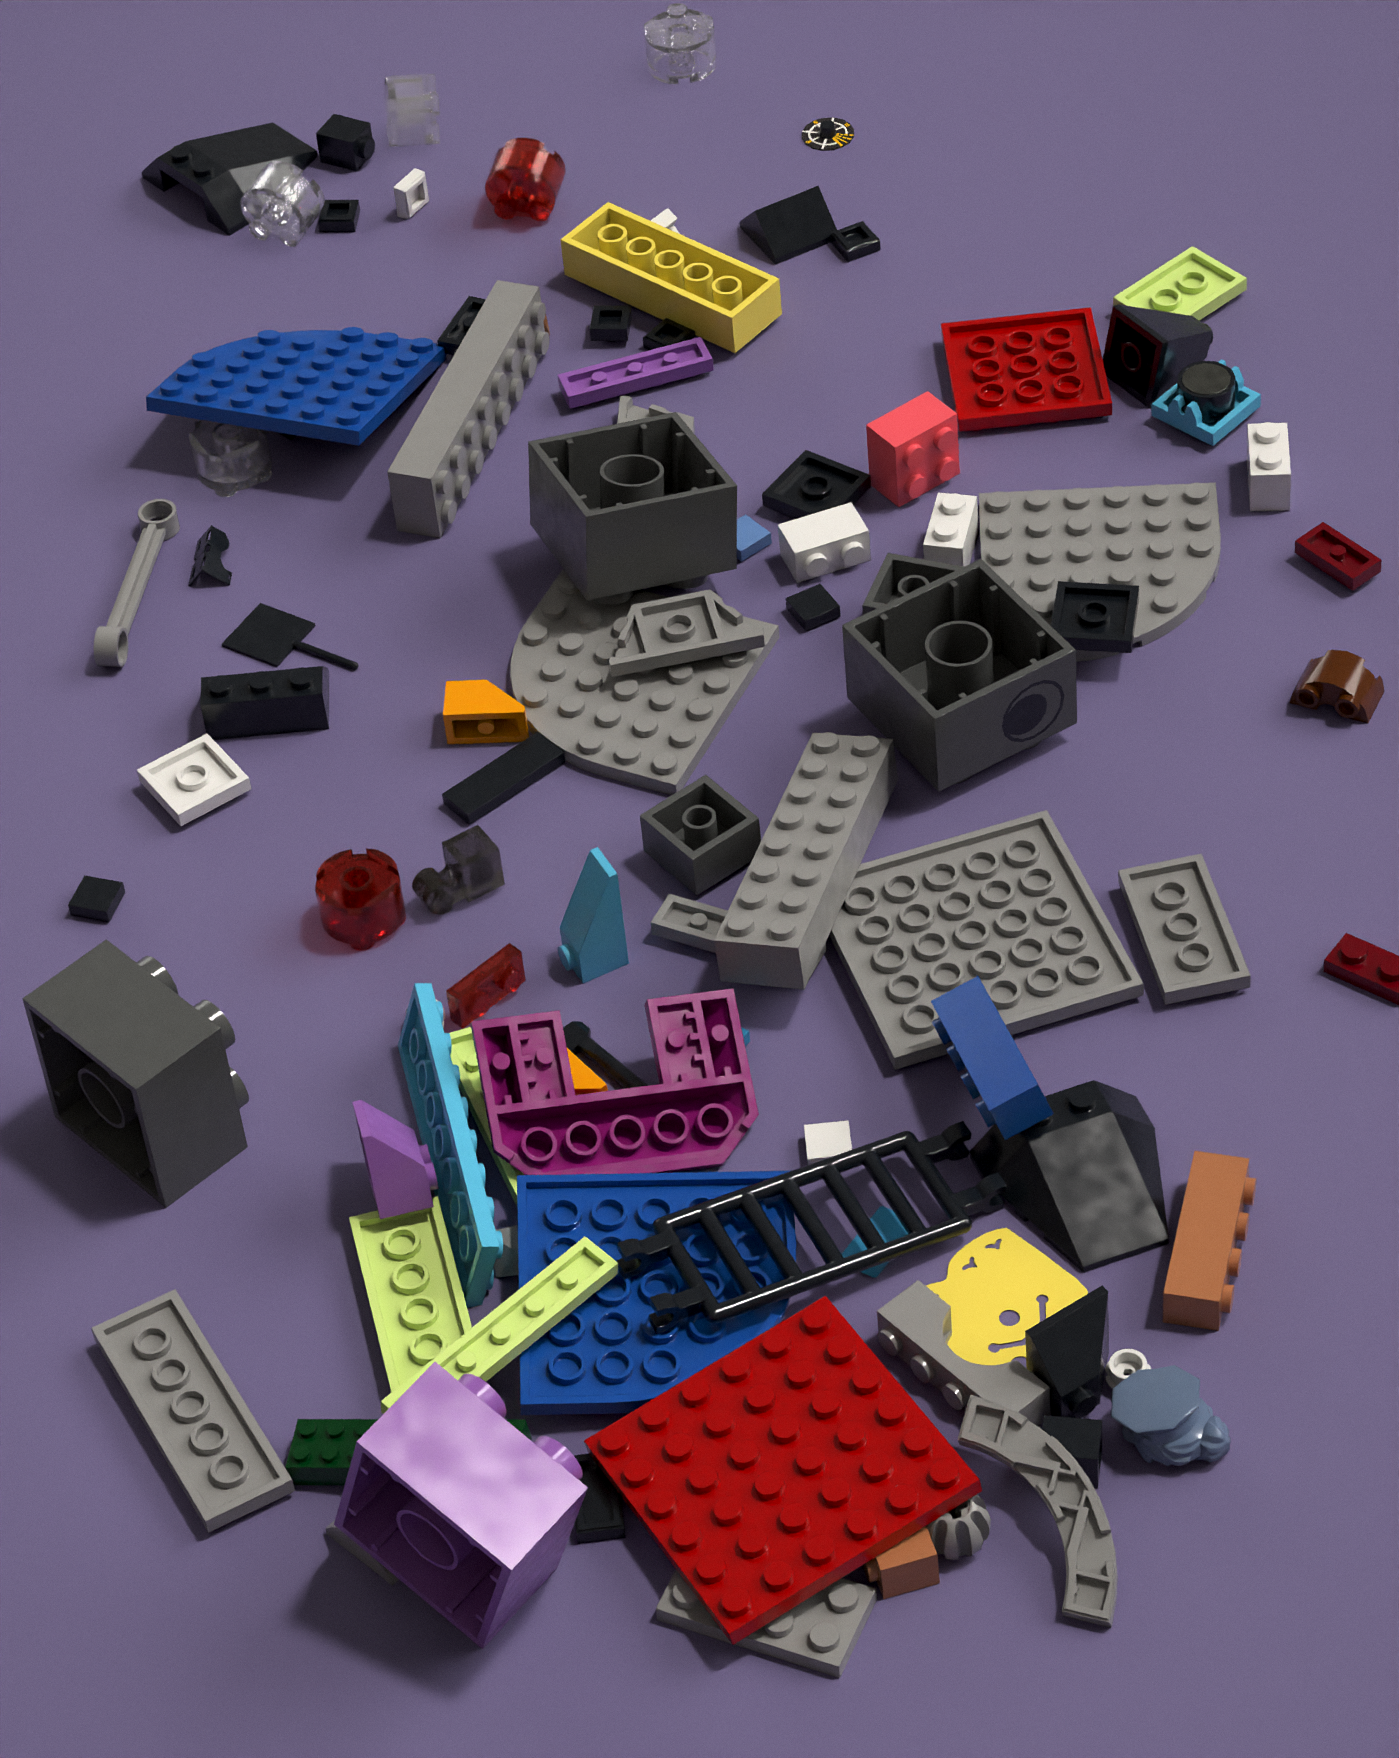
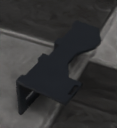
(213, 565)

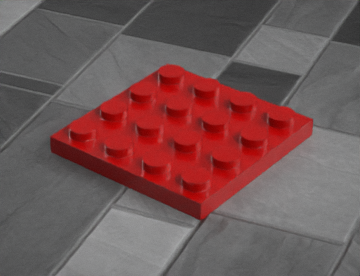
(1025, 369)

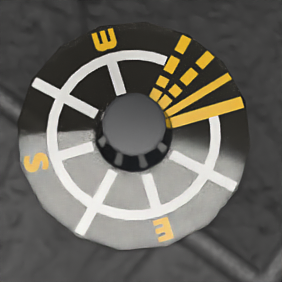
(827, 134)

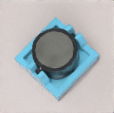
(1207, 401)

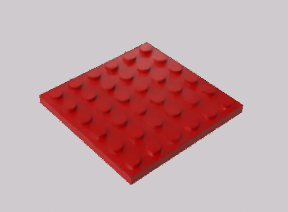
(781, 1468)

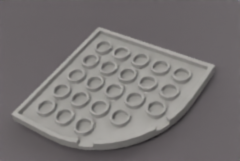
(1107, 535)
(630, 726)

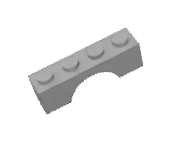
(918, 1329)

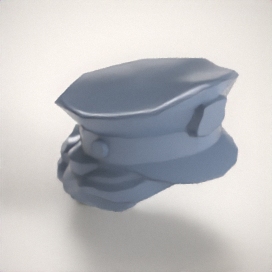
(1168, 1418)

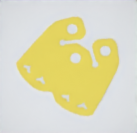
(1001, 1282)

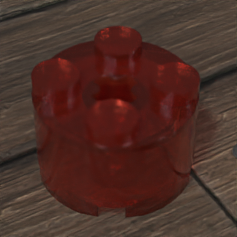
(524, 180)
(360, 897)

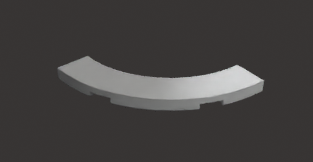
(1067, 1494)

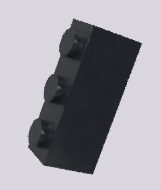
(265, 702)

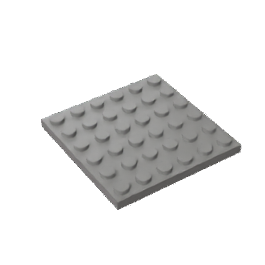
(983, 906)

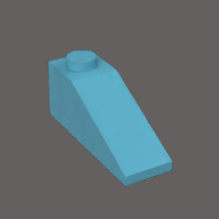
(594, 922)

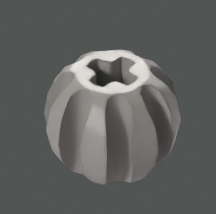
(961, 1529)

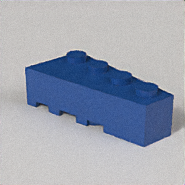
(991, 1057)

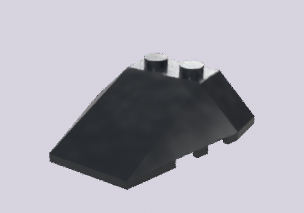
(225, 166)
(1084, 1175)

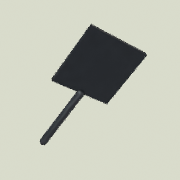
(273, 634)

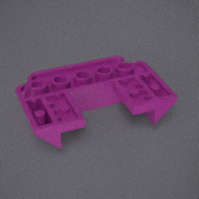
(668, 1127)

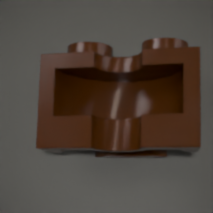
(1340, 682)

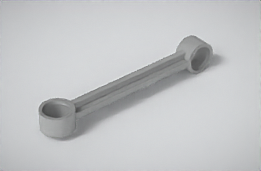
(112, 639)

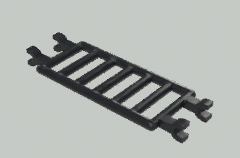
(699, 1298)

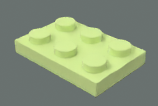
(1186, 286)

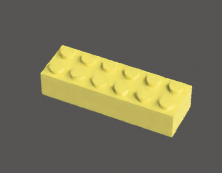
(671, 276)

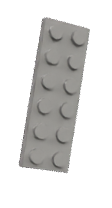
(192, 1410)

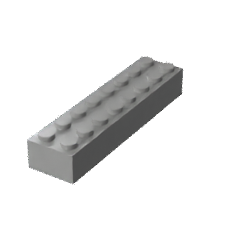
(468, 409)
(806, 861)

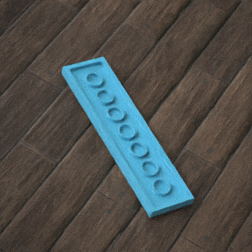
(451, 1145)

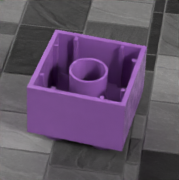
(461, 1501)

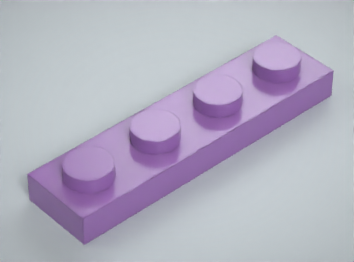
(635, 372)

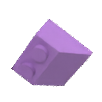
(395, 1163)

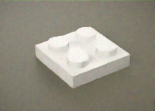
(194, 779)

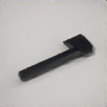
(578, 1040)

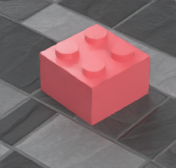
(913, 449)

